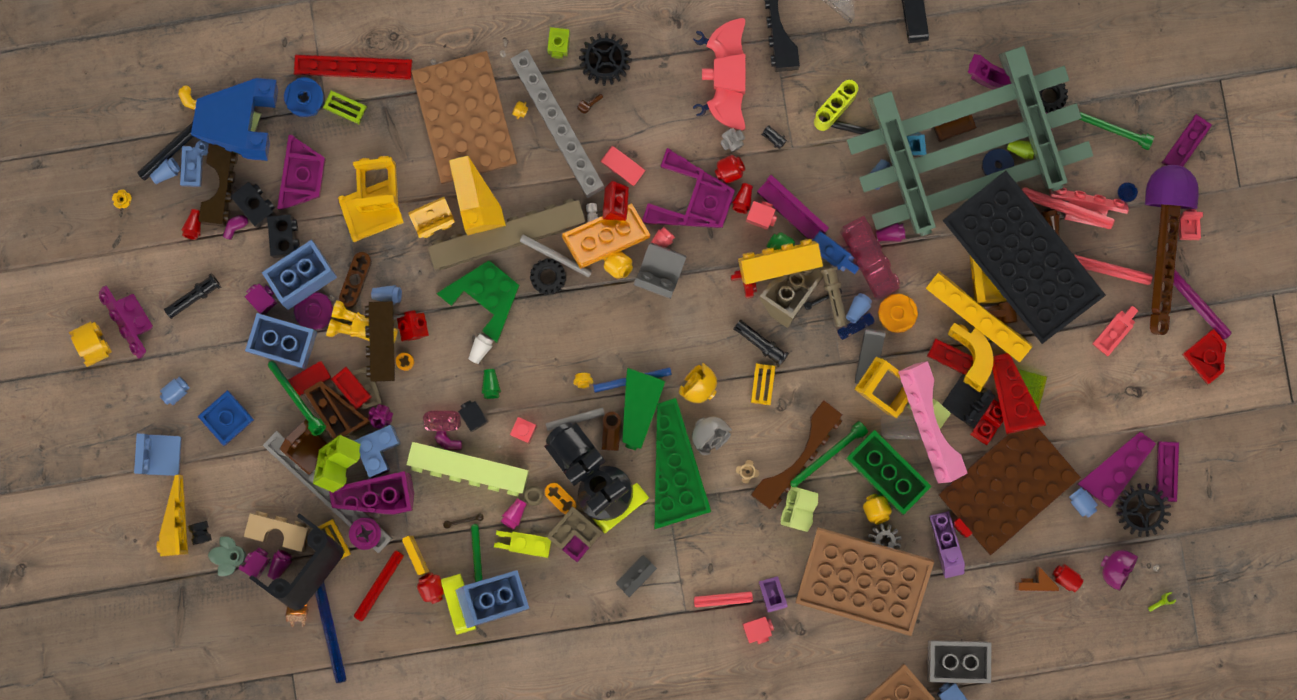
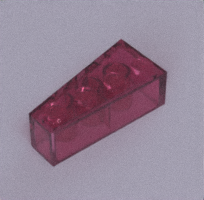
(870, 258)

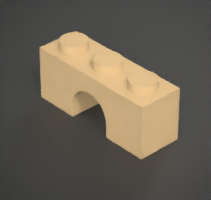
(294, 534)

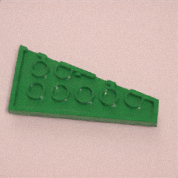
(678, 480)

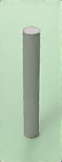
(576, 418)

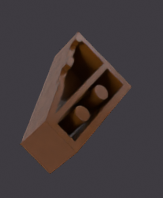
(334, 411)

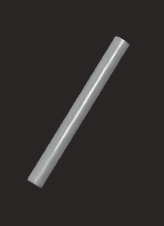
(554, 255)

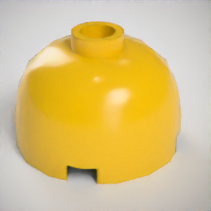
(700, 384)

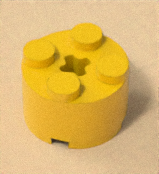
(89, 343)

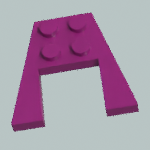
(708, 202)

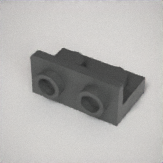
(636, 575)

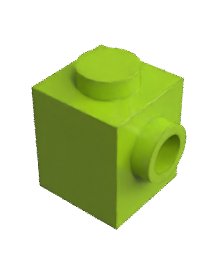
(558, 42)

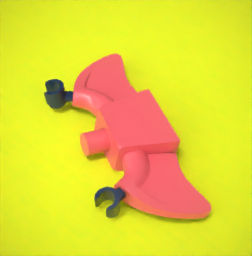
(727, 74)

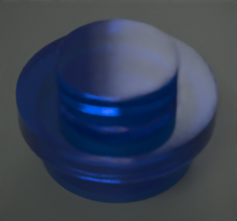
(1127, 192)

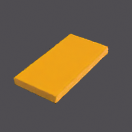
(605, 237)

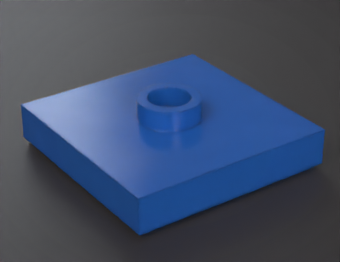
(226, 418)

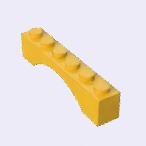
(979, 317)

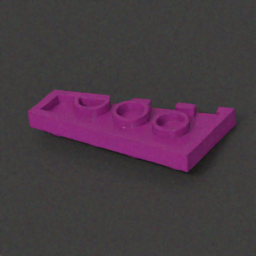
(1115, 472)

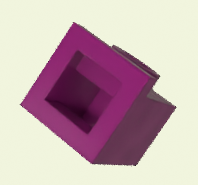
(255, 563)

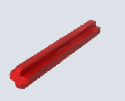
(378, 585)

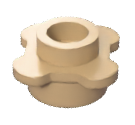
(742, 471)

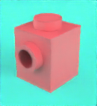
(762, 215)
(758, 630)

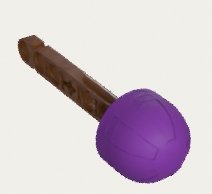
(1171, 189)

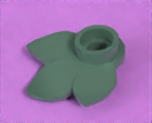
(224, 556)

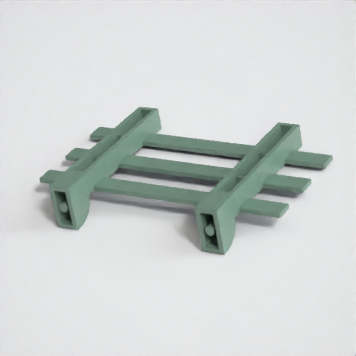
(906, 169)

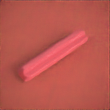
(723, 599)

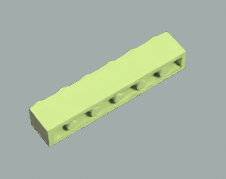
(467, 467)

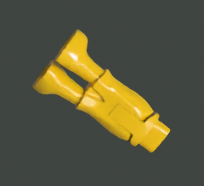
(358, 325)

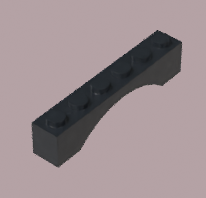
(785, 51)

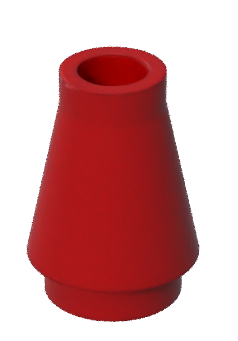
(742, 201)
(192, 226)

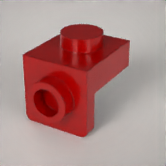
(749, 289)

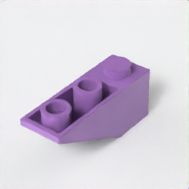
(947, 545)

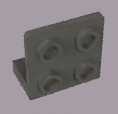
(660, 270)

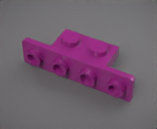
(129, 318)

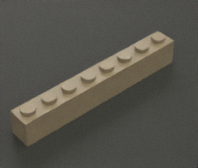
(533, 225)

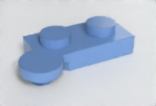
(192, 164)

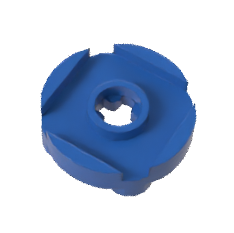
(295, 104)

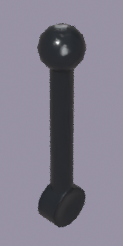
(808, 305)

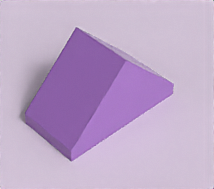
(773, 594)

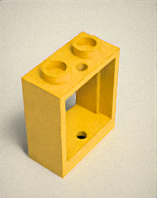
(871, 380)

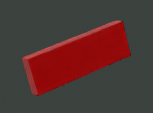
(950, 357)

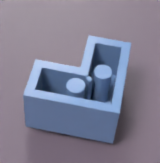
(372, 450)

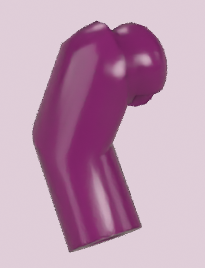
(234, 224)
(447, 444)

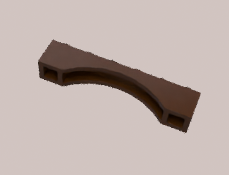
(822, 421)

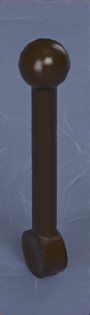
(447, 524)

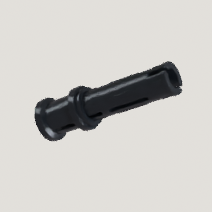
(200, 290)
(769, 348)

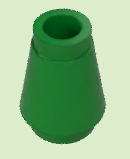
(490, 384)

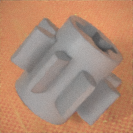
(732, 140)

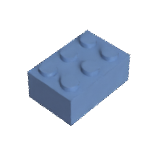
(299, 274)
(281, 341)
(492, 599)

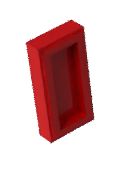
(309, 377)
(351, 387)

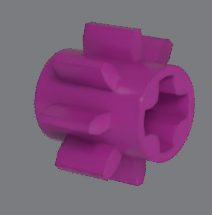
(380, 416)

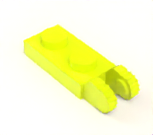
(525, 543)

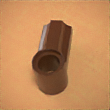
(1003, 312)
(611, 434)

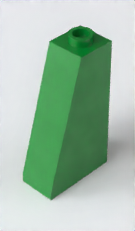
(641, 400)

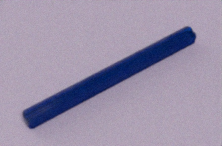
(330, 634)

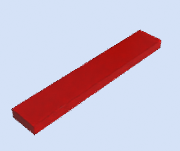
(353, 67)

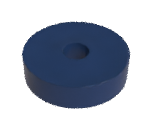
(996, 155)

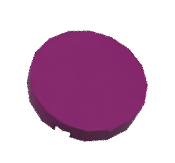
(314, 316)

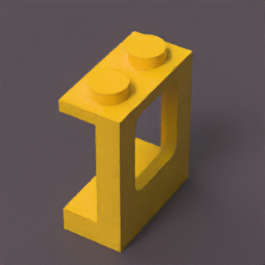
(376, 202)

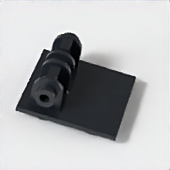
(967, 402)

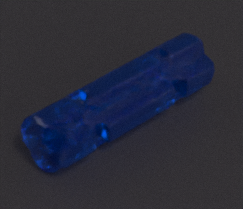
(853, 328)

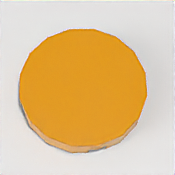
(897, 313)

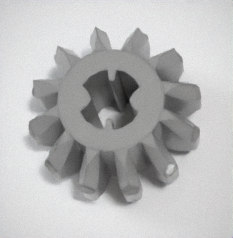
(879, 535)

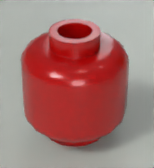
(730, 169)
(430, 588)

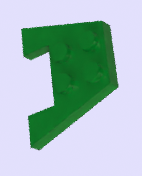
(491, 290)

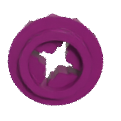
(361, 542)

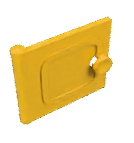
(372, 222)

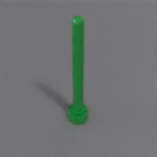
(1143, 140)
(315, 425)
(858, 431)
(476, 553)

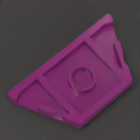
(301, 174)

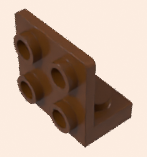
(303, 447)

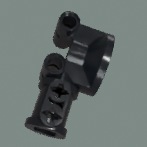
(583, 463)

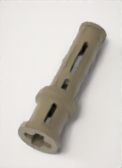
(832, 286)

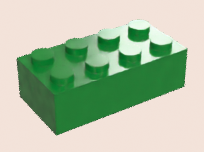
(888, 472)

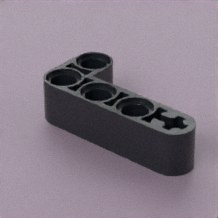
(915, 21)

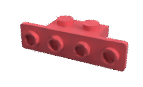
(1094, 203)

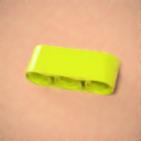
(839, 97)
(638, 499)
(449, 586)

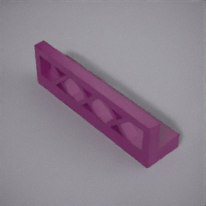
(791, 208)

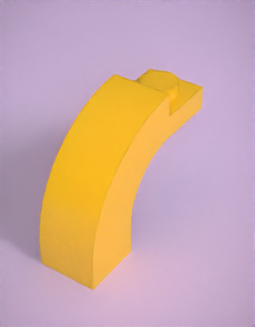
(981, 354)

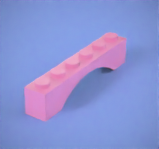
(918, 385)

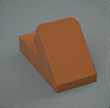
(1042, 583)

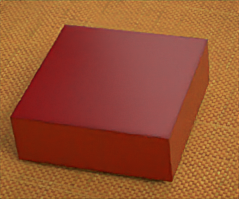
(961, 528)

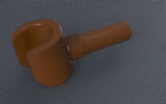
(584, 107)

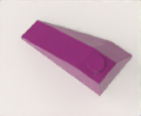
(383, 495)

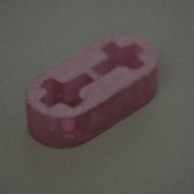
(442, 420)

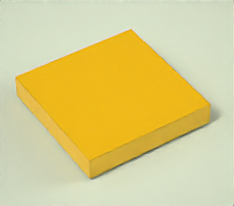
(415, 555)

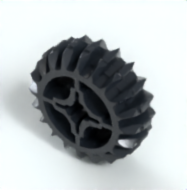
(592, 48)
(1146, 527)

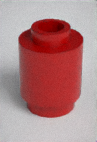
(1067, 578)

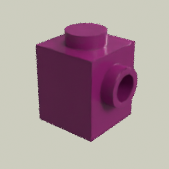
(261, 298)

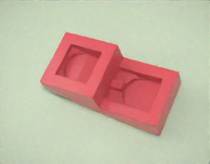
(622, 165)

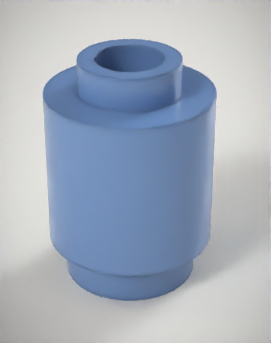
(174, 391)
(1083, 502)

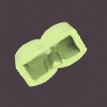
(799, 509)

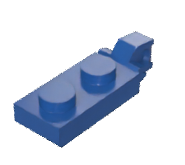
(835, 253)

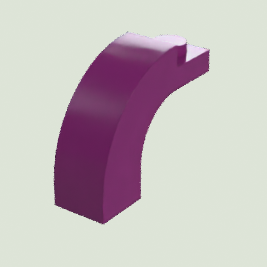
(987, 73)

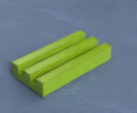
(359, 113)

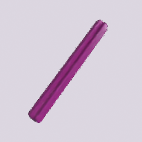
(1200, 306)

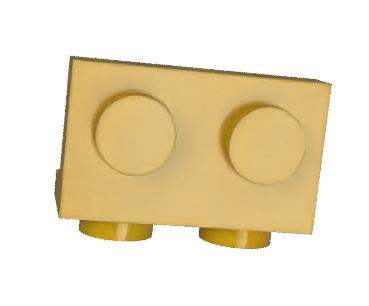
(432, 217)

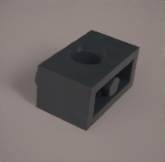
(244, 197)

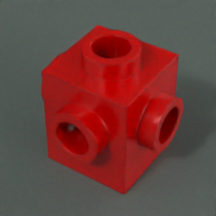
(412, 326)

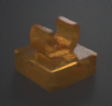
(300, 615)

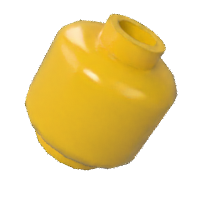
(618, 265)
(877, 509)

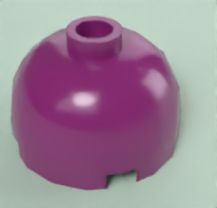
(1117, 568)

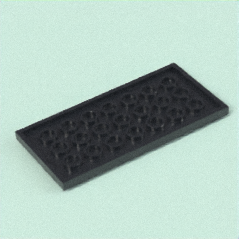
(1024, 257)

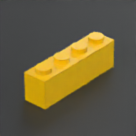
(780, 262)

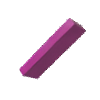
(1187, 142)
(1167, 469)

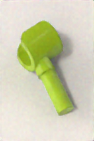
(1163, 601)

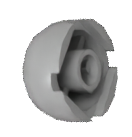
(710, 433)

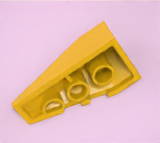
(476, 202)
(174, 529)

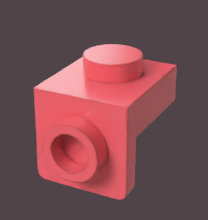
(1190, 225)

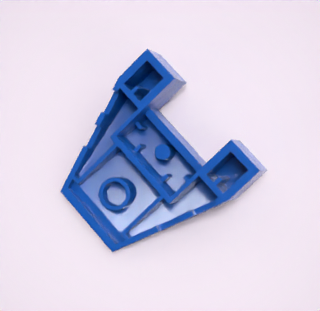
(228, 115)

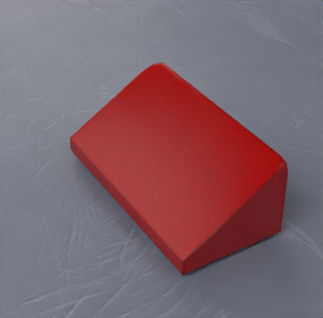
(615, 202)

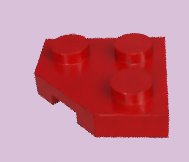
(1207, 356)

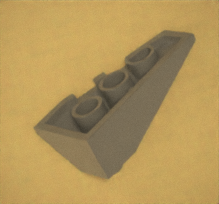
(789, 293)

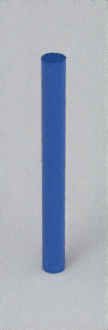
(622, 382)

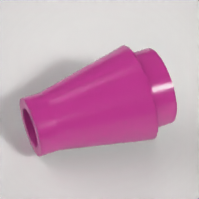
(514, 513)

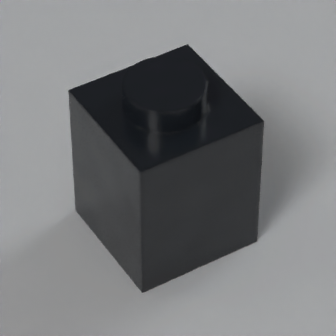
(472, 415)

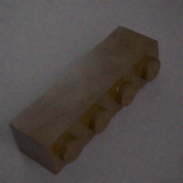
(381, 341)

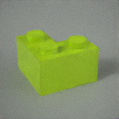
(334, 461)

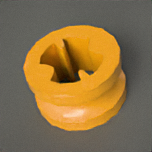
(410, 359)

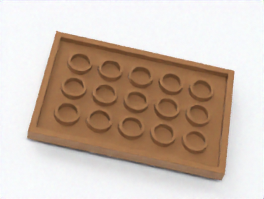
(464, 114)
(864, 581)

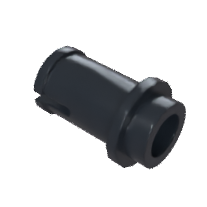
(774, 137)

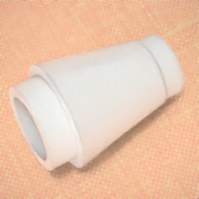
(480, 348)

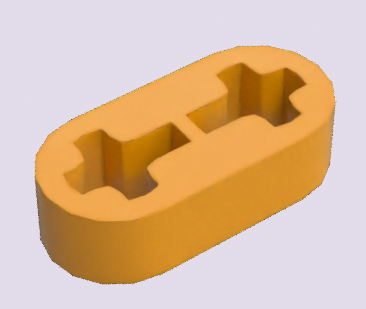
(564, 495)

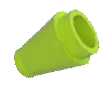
(1022, 149)

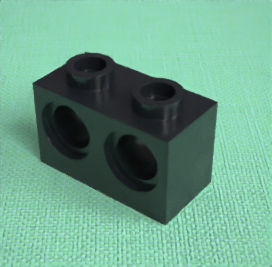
(277, 237)

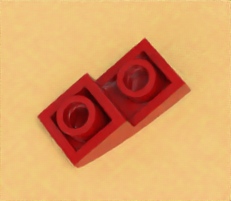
(988, 423)

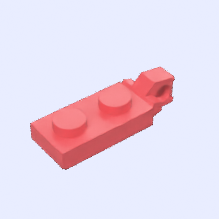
(1115, 331)

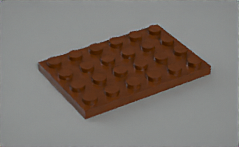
(1009, 487)

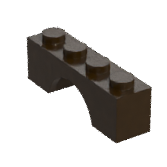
(215, 210)

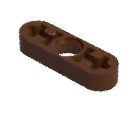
(365, 267)

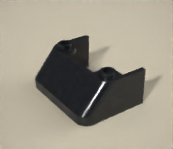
(312, 575)

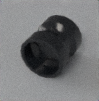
(199, 533)

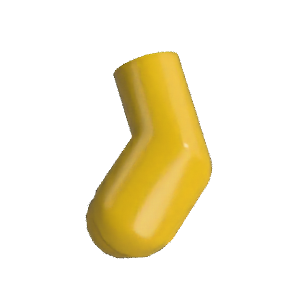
(185, 97)

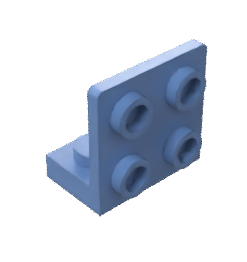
(157, 454)

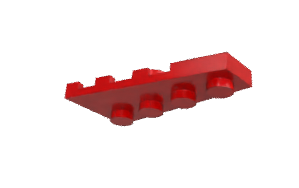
(1015, 400)

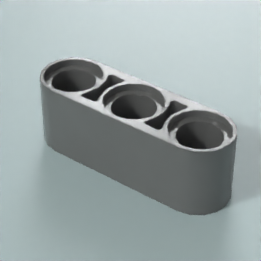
(871, 348)

